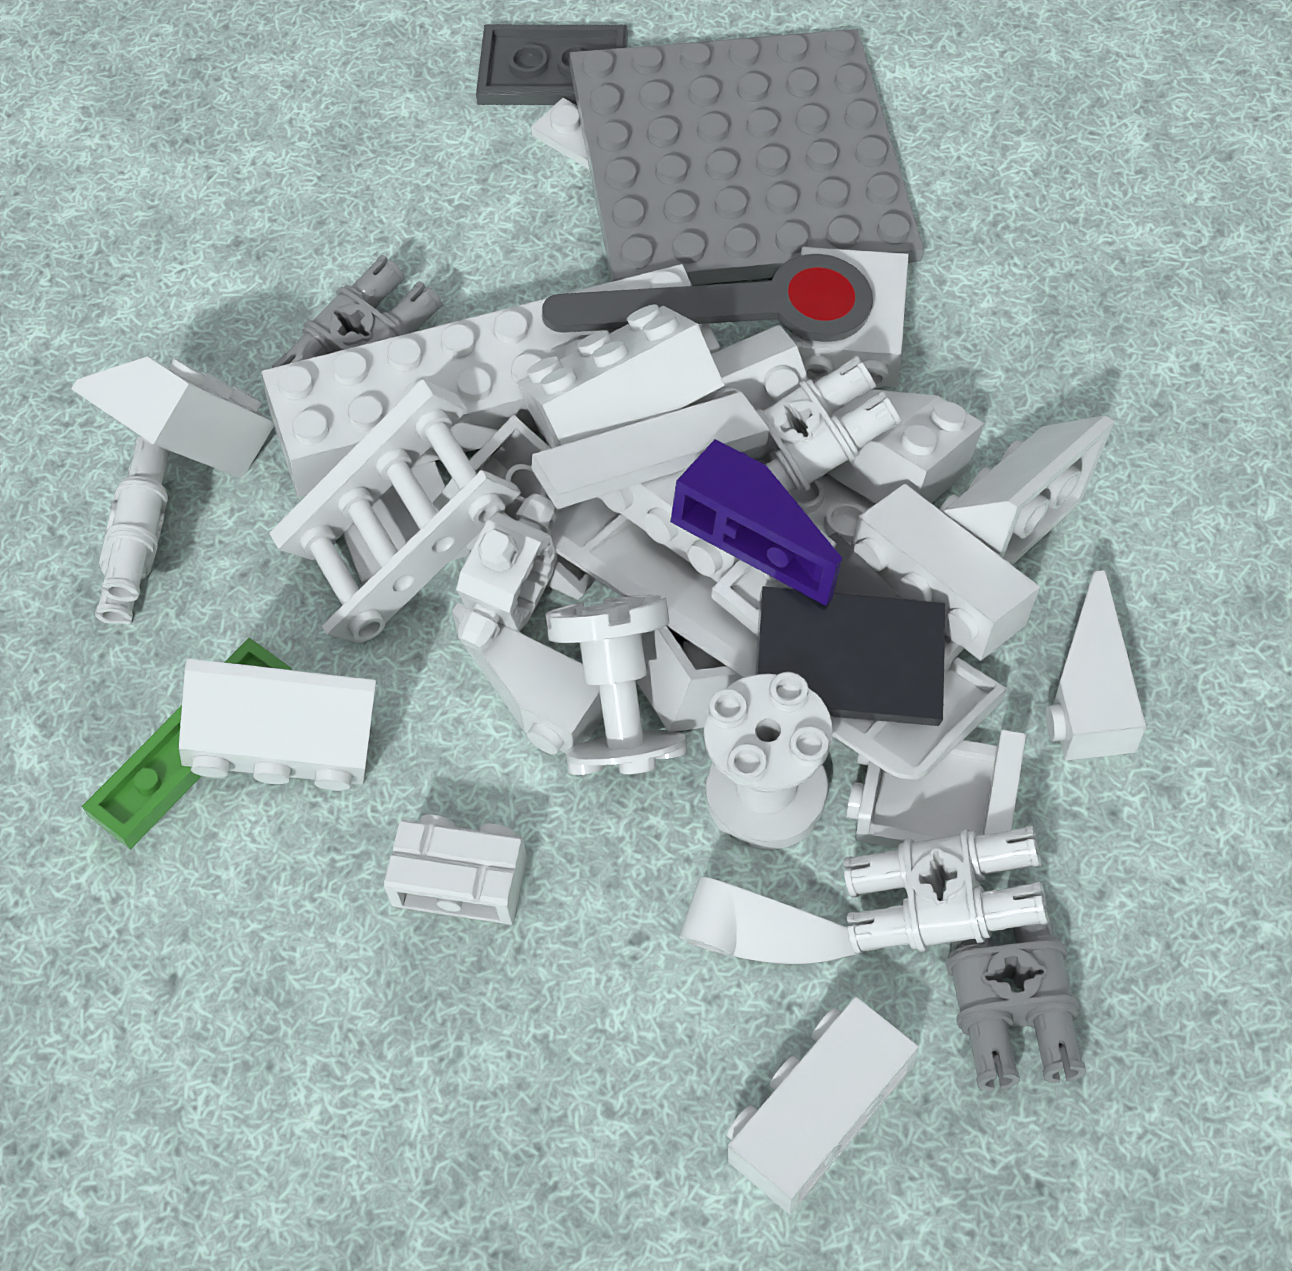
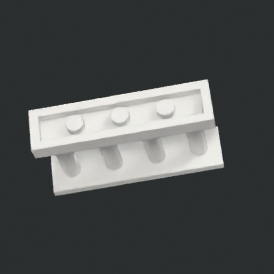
(360, 479)

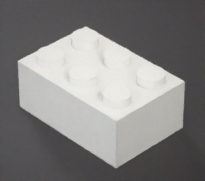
(621, 377)

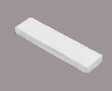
(646, 449)

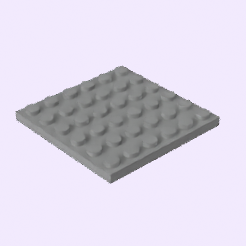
(739, 155)

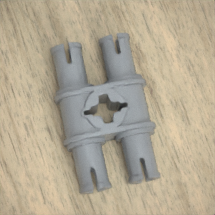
(353, 317)
(992, 1008)

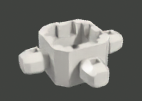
(507, 572)

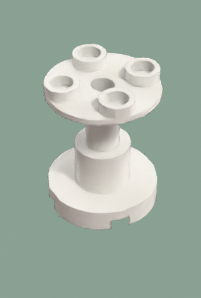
(614, 660)
(767, 759)

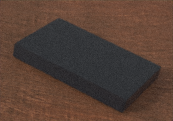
(858, 652)

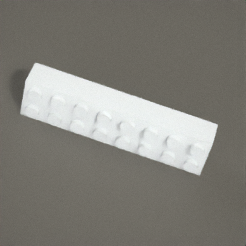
(339, 397)

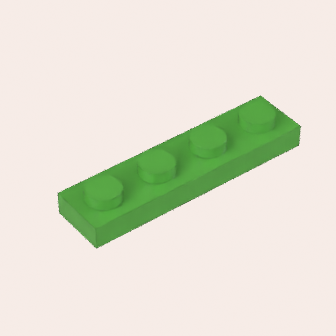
(154, 774)

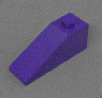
(754, 518)

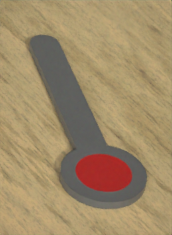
(808, 295)

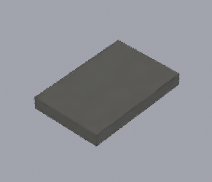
(534, 60)

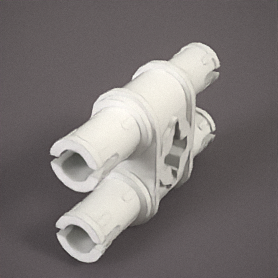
(829, 439)
(132, 532)
(965, 907)

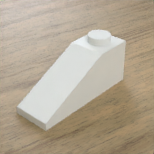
(539, 688)
(1097, 696)

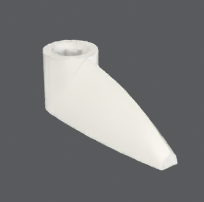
(759, 928)

